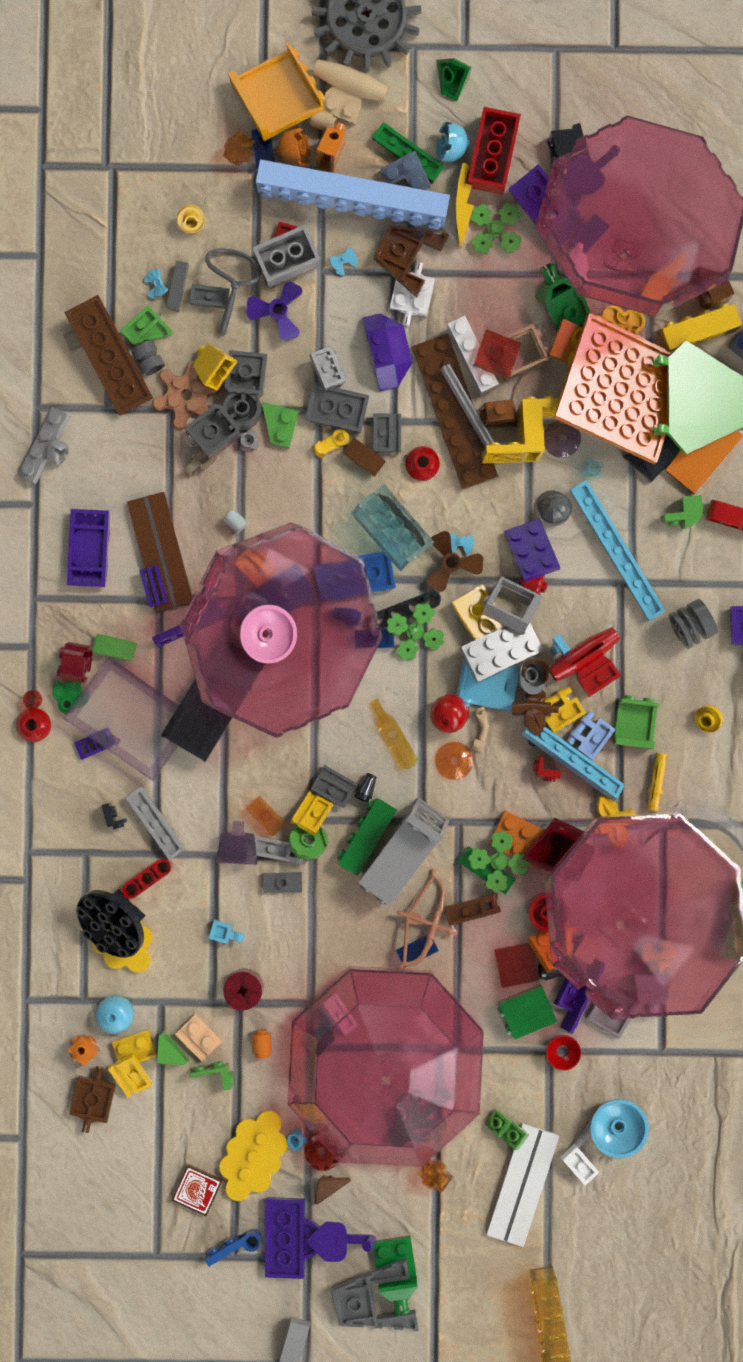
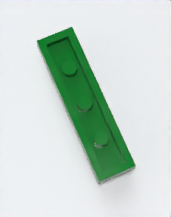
(401, 146)

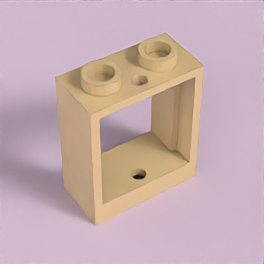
(542, 351)

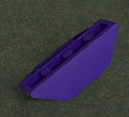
(388, 350)

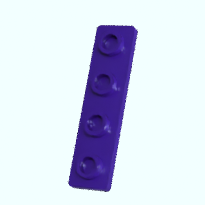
(573, 1001)

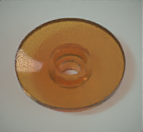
(444, 757)

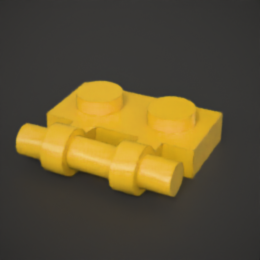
(567, 713)

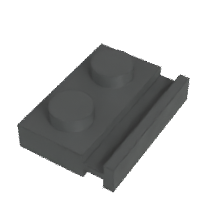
(386, 433)
(334, 786)

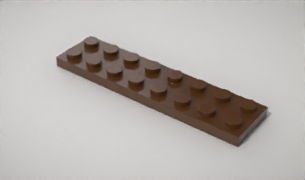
(459, 435)

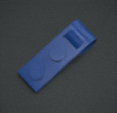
(232, 1244)

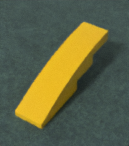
(462, 209)

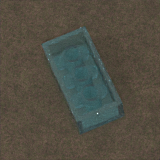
(392, 527)

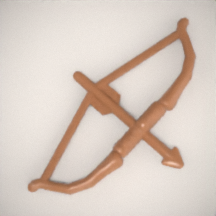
(415, 918)

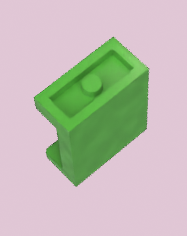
(635, 722)

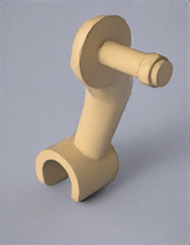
(483, 720)

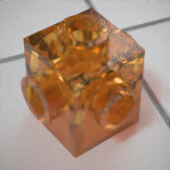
(238, 149)
(435, 1175)

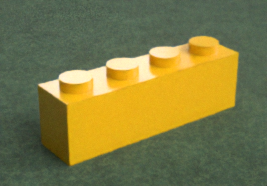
(701, 328)

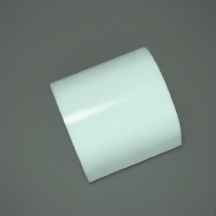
(235, 521)

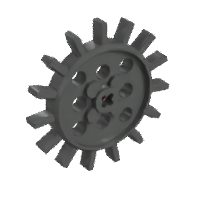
(357, 20)

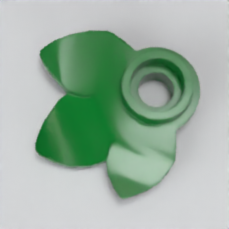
(67, 692)

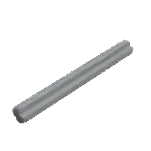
(466, 405)

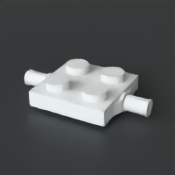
(407, 303)

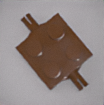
(92, 1099)

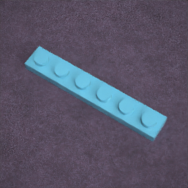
(576, 762)

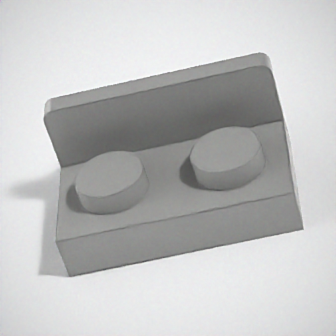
(327, 368)

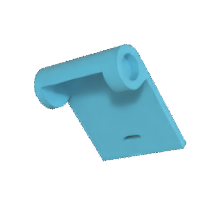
(490, 691)

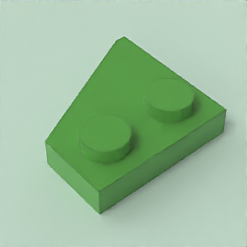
(146, 327)
(280, 424)

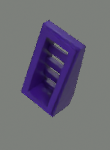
(90, 753)

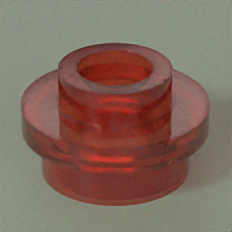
(30, 694)

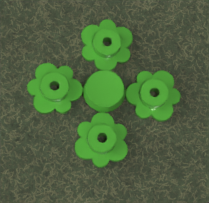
(496, 228)
(415, 631)
(498, 861)

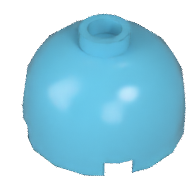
(452, 143)
(114, 1014)

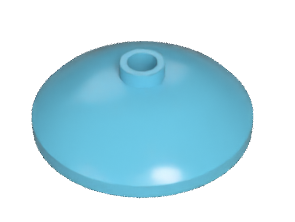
(624, 1140)

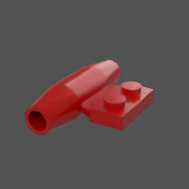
(589, 663)

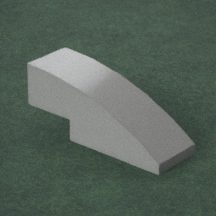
(294, 1340)

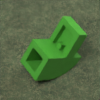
(690, 512)

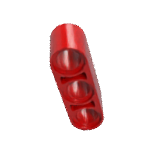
(725, 514)
(138, 880)

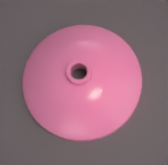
(280, 638)

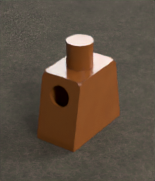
(498, 413)

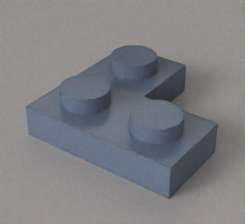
(407, 168)

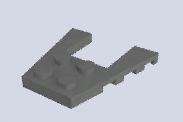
(356, 1301)

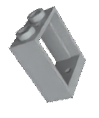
(517, 593)

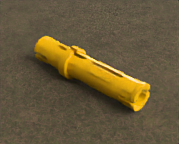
(655, 790)

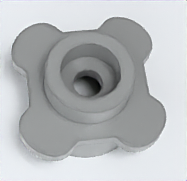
(252, 444)

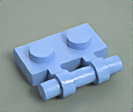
(595, 739)

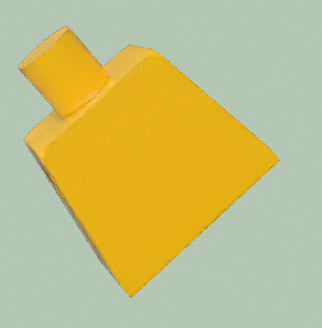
(213, 365)

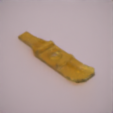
(398, 745)

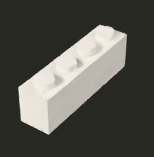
(467, 348)

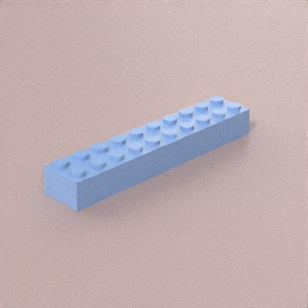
(352, 194)

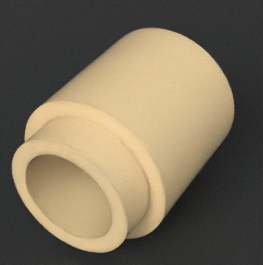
(322, 120)

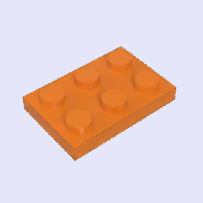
(522, 831)

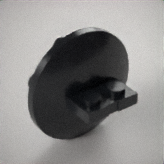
(111, 922)

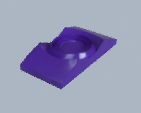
(88, 547)

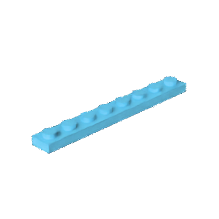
(617, 550)

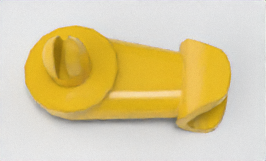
(332, 442)

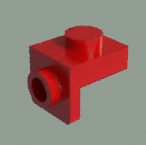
(549, 775)

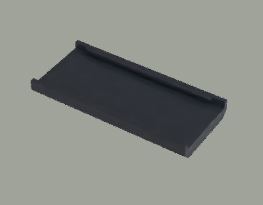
(196, 725)

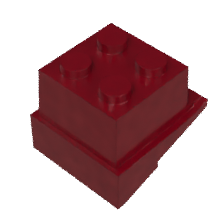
(552, 844)

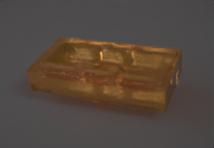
(266, 815)

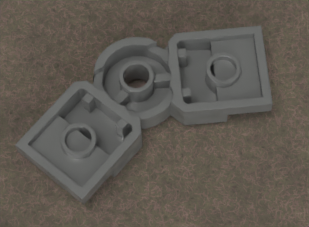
(222, 423)

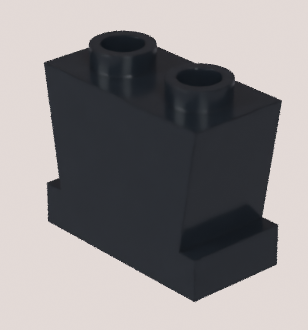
(563, 140)

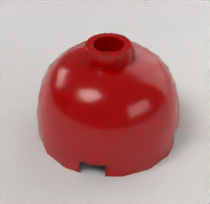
(449, 713)

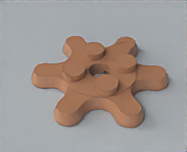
(172, 398)

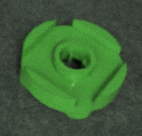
(307, 851)

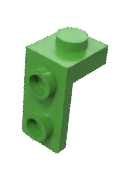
(227, 1077)

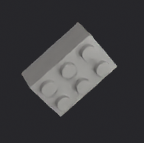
(287, 256)

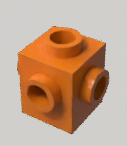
(89, 1052)

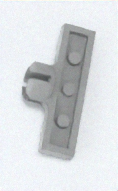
(46, 446)

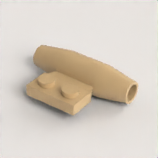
(347, 89)

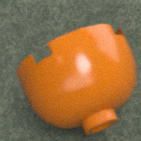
(294, 148)

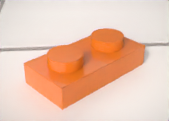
(541, 946)

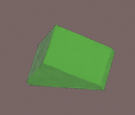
(169, 1051)

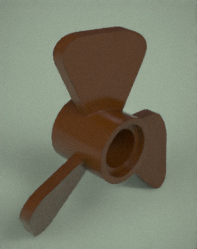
(470, 563)

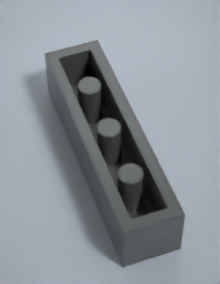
(177, 286)

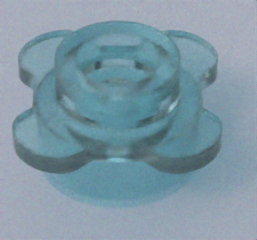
(592, 473)

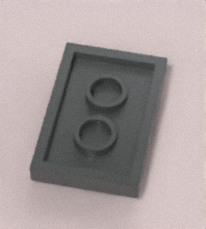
(337, 408)

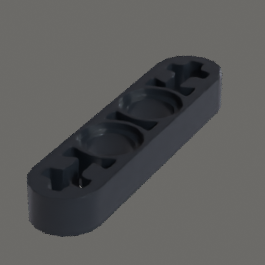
(404, 606)

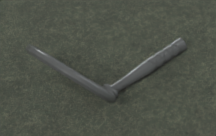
(234, 284)

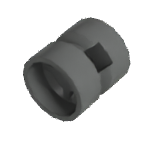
(149, 360)

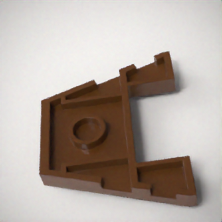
(399, 251)

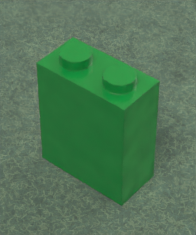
(526, 1012)

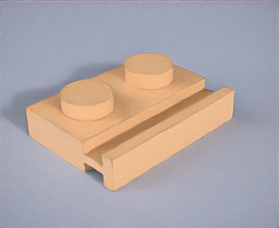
(198, 1037)

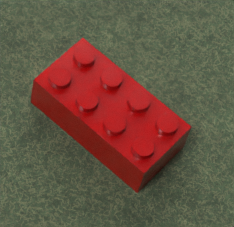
(493, 150)

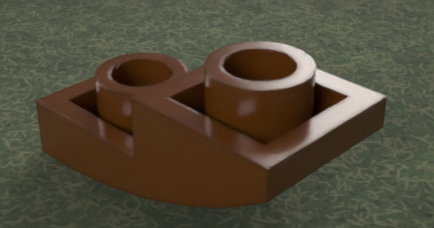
(364, 456)

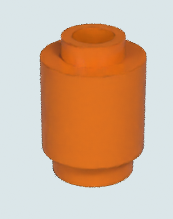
(261, 1043)

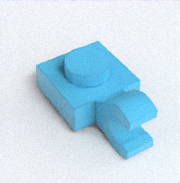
(559, 645)
(223, 932)

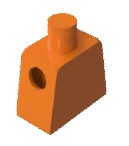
(331, 147)

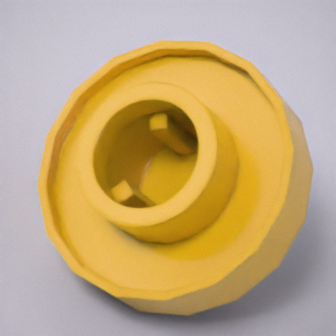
(190, 219)
(708, 718)

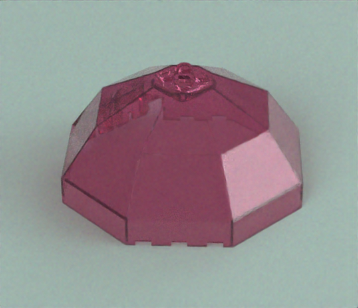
(646, 196)
(333, 617)
(677, 912)
(379, 1026)

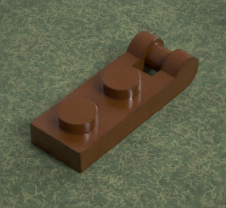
(472, 909)

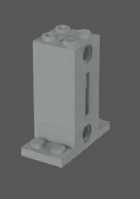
(404, 852)

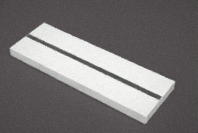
(522, 1186)

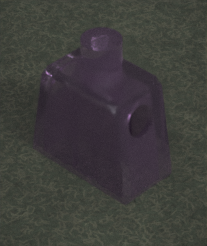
(237, 846)

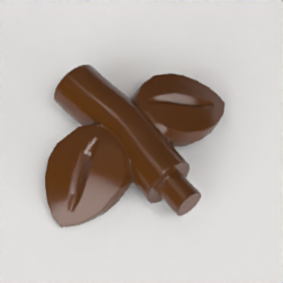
(535, 711)

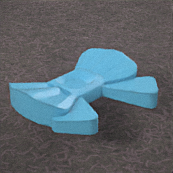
(338, 261)
(154, 277)
(466, 542)

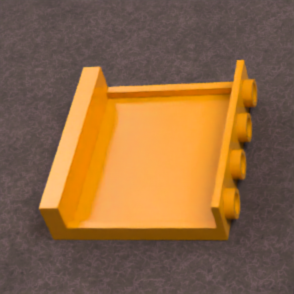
(278, 93)

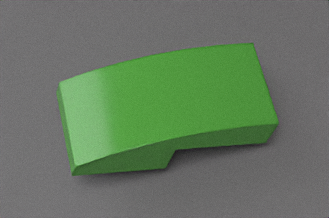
(114, 647)
(507, 1129)

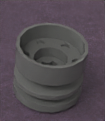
(696, 622)

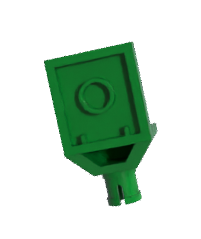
(561, 298)
(389, 1251)

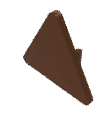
(329, 1186)

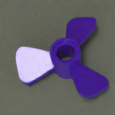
(258, 308)

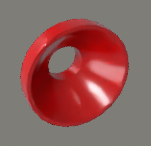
(422, 473)
(43, 725)
(565, 1062)

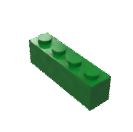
(368, 835)

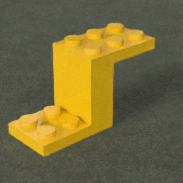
(530, 433)

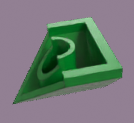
(453, 77)

